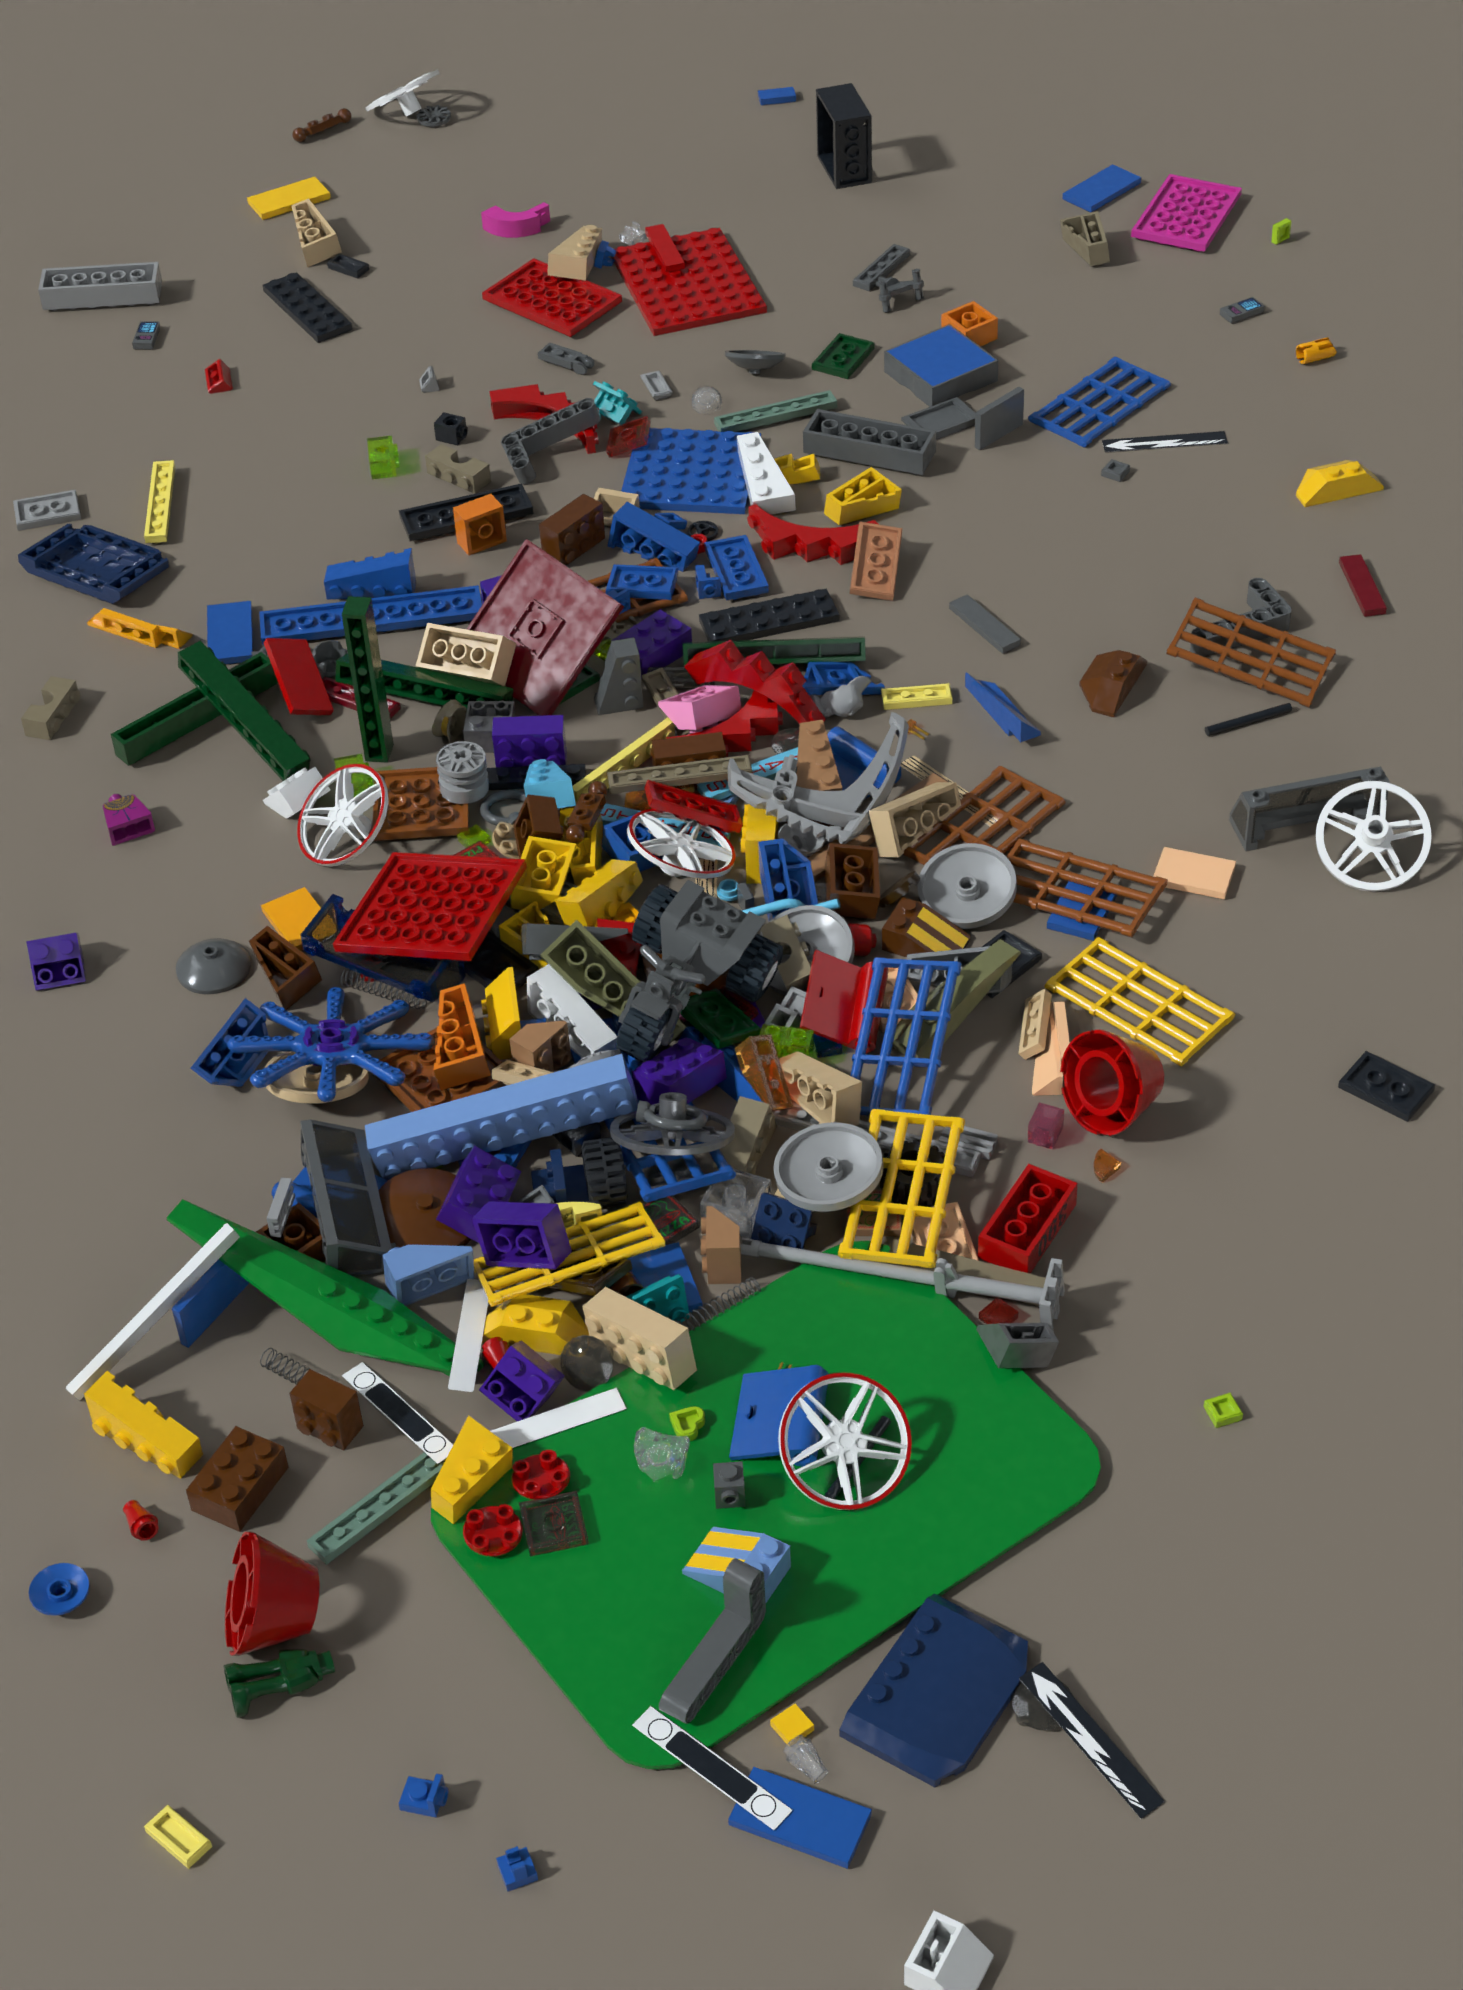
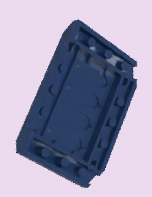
(93, 562)
(937, 1692)

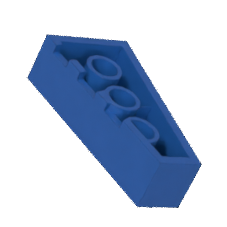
(651, 537)

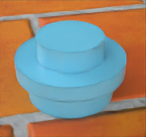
(727, 890)

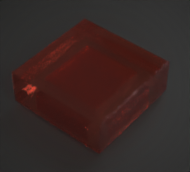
(998, 1312)

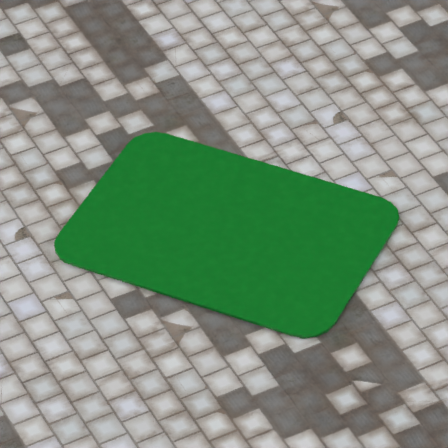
(621, 1617)

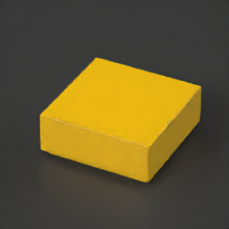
(791, 1724)

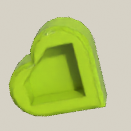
(687, 1421)

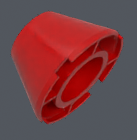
(1109, 1080)
(270, 1596)

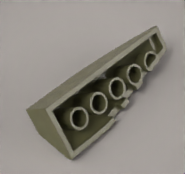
(593, 970)
(971, 986)

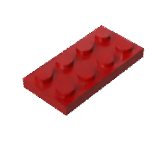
(693, 806)

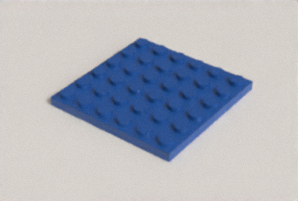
(688, 472)

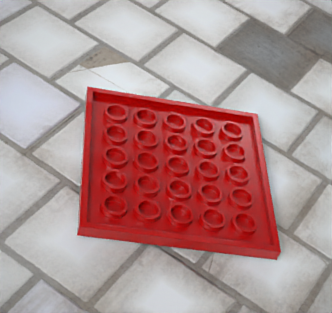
(430, 906)

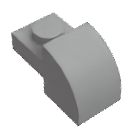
(790, 1010)

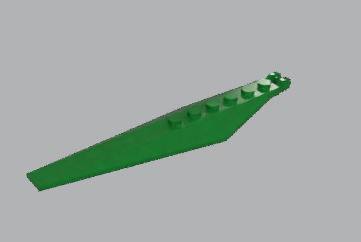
(328, 1301)

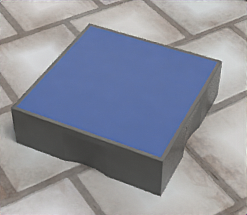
(941, 365)

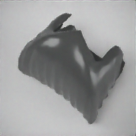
(325, 657)

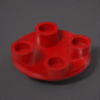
(540, 1475)
(492, 1530)

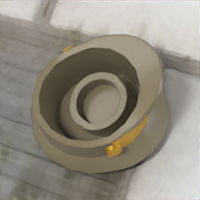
(450, 721)

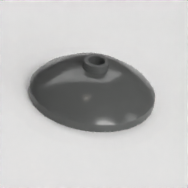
(755, 359)
(213, 966)

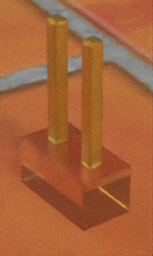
(912, 724)

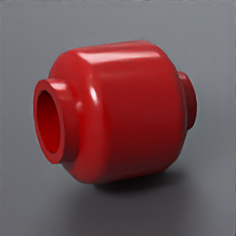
(863, 939)

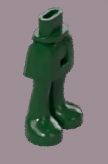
(298, 1672)

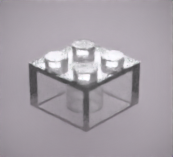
(737, 1199)

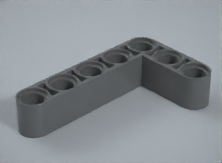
(546, 432)
(1267, 609)
(722, 1643)

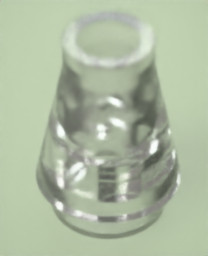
(805, 1758)

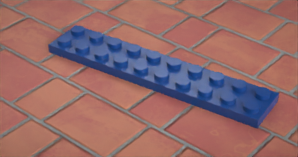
(390, 613)

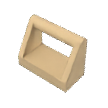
(614, 500)

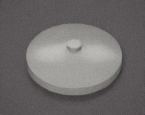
(968, 884)
(821, 931)
(828, 1166)

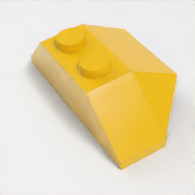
(1336, 482)
(537, 1321)

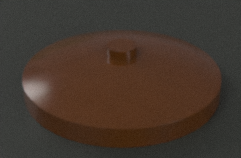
(412, 1205)

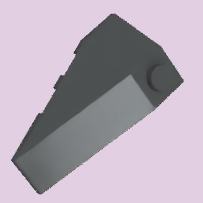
(539, 937)
(963, 956)

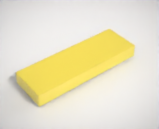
(916, 696)

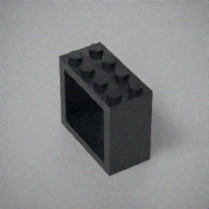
(842, 139)

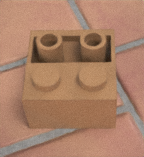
(542, 1045)
(721, 1248)

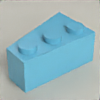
(550, 781)

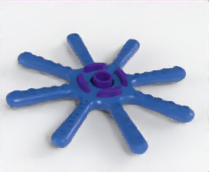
(331, 1044)

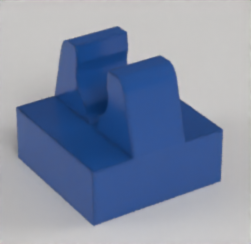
(602, 255)
(516, 1868)

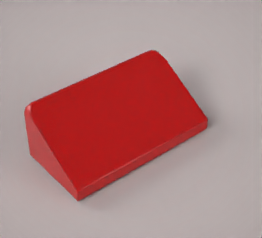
(218, 377)

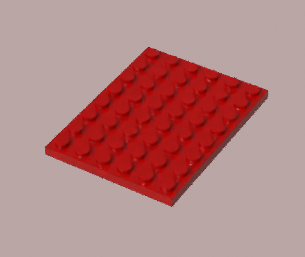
(704, 293)

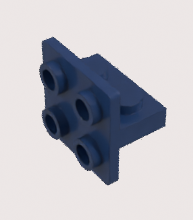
(561, 1182)
(782, 1222)

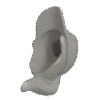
(844, 700)
(803, 842)

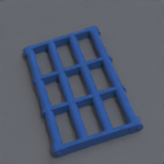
(1098, 413)
(918, 1015)
(673, 1187)

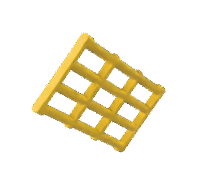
(1112, 995)
(912, 1209)
(588, 1238)

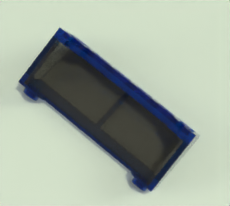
(413, 975)

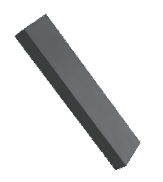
(881, 267)
(985, 624)

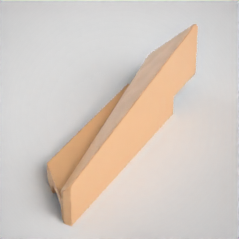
(1047, 1074)

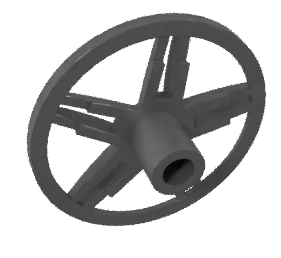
(672, 1106)

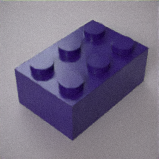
(658, 640)
(528, 739)
(683, 1069)
(477, 1182)
(522, 1235)

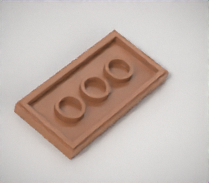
(876, 561)

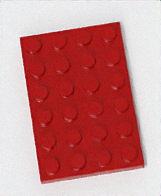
(551, 300)

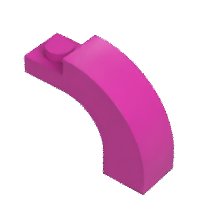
(515, 223)

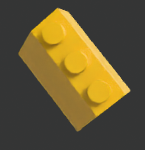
(545, 872)
(502, 1013)

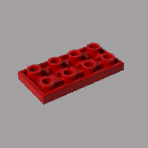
(298, 676)

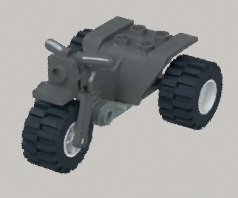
(697, 945)

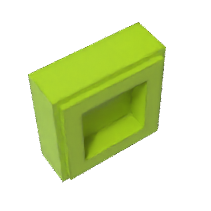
(1281, 231)
(1223, 1410)

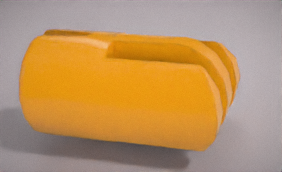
(1315, 350)

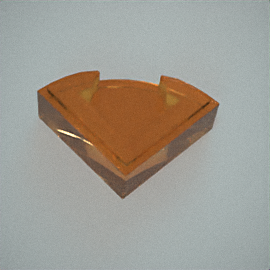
(1105, 1165)

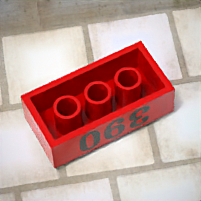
(1027, 1219)

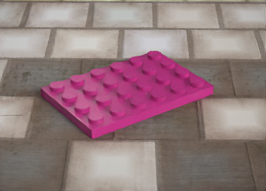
(1186, 212)

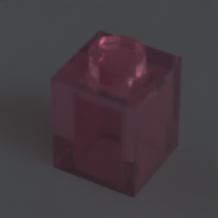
(1045, 1125)

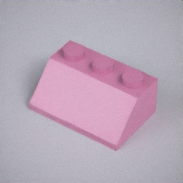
(702, 707)

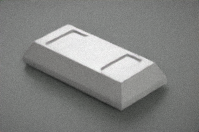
(656, 385)

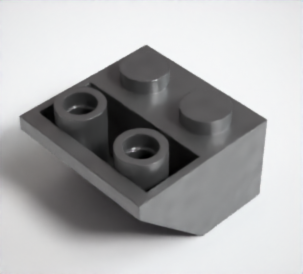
(480, 721)
(1019, 1344)

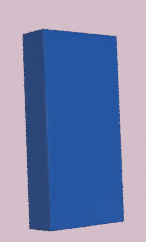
(776, 96)

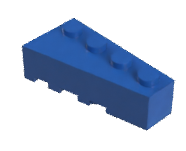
(372, 577)

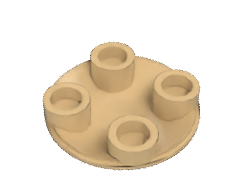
(504, 840)

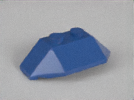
(785, 874)
(221, 1065)

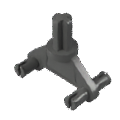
(891, 287)

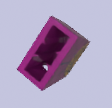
(127, 818)

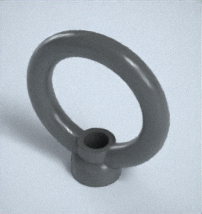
(498, 796)
(648, 1113)

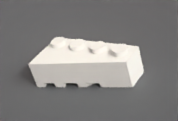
(763, 477)
(556, 1000)

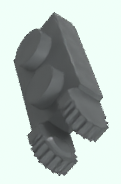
(566, 358)

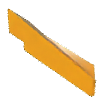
(138, 630)

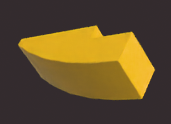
(800, 469)

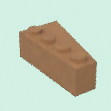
(815, 759)

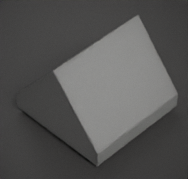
(429, 381)

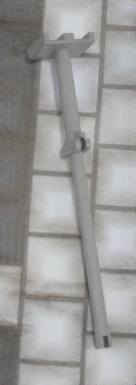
(943, 1277)

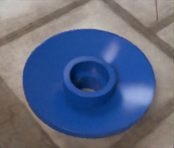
(55, 1580)

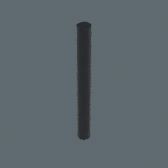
(1248, 719)
(877, 1431)

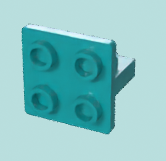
(614, 404)
(665, 1298)

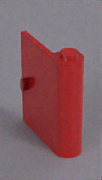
(843, 996)

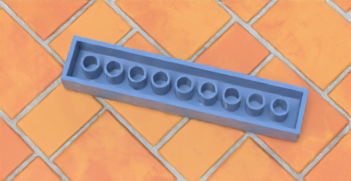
(502, 1117)

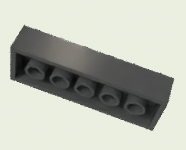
(869, 441)

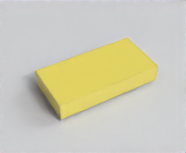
(178, 1836)

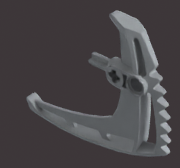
(835, 808)

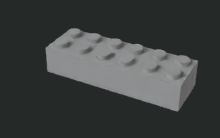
(100, 286)

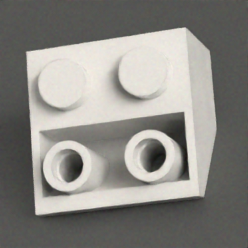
(292, 793)
(946, 1957)

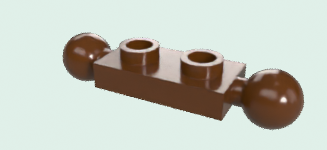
(300, 134)
(586, 812)

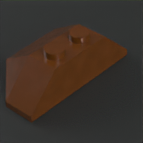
(1111, 680)

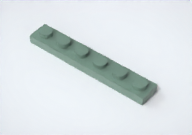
(775, 412)
(374, 1508)

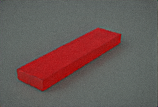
(664, 248)

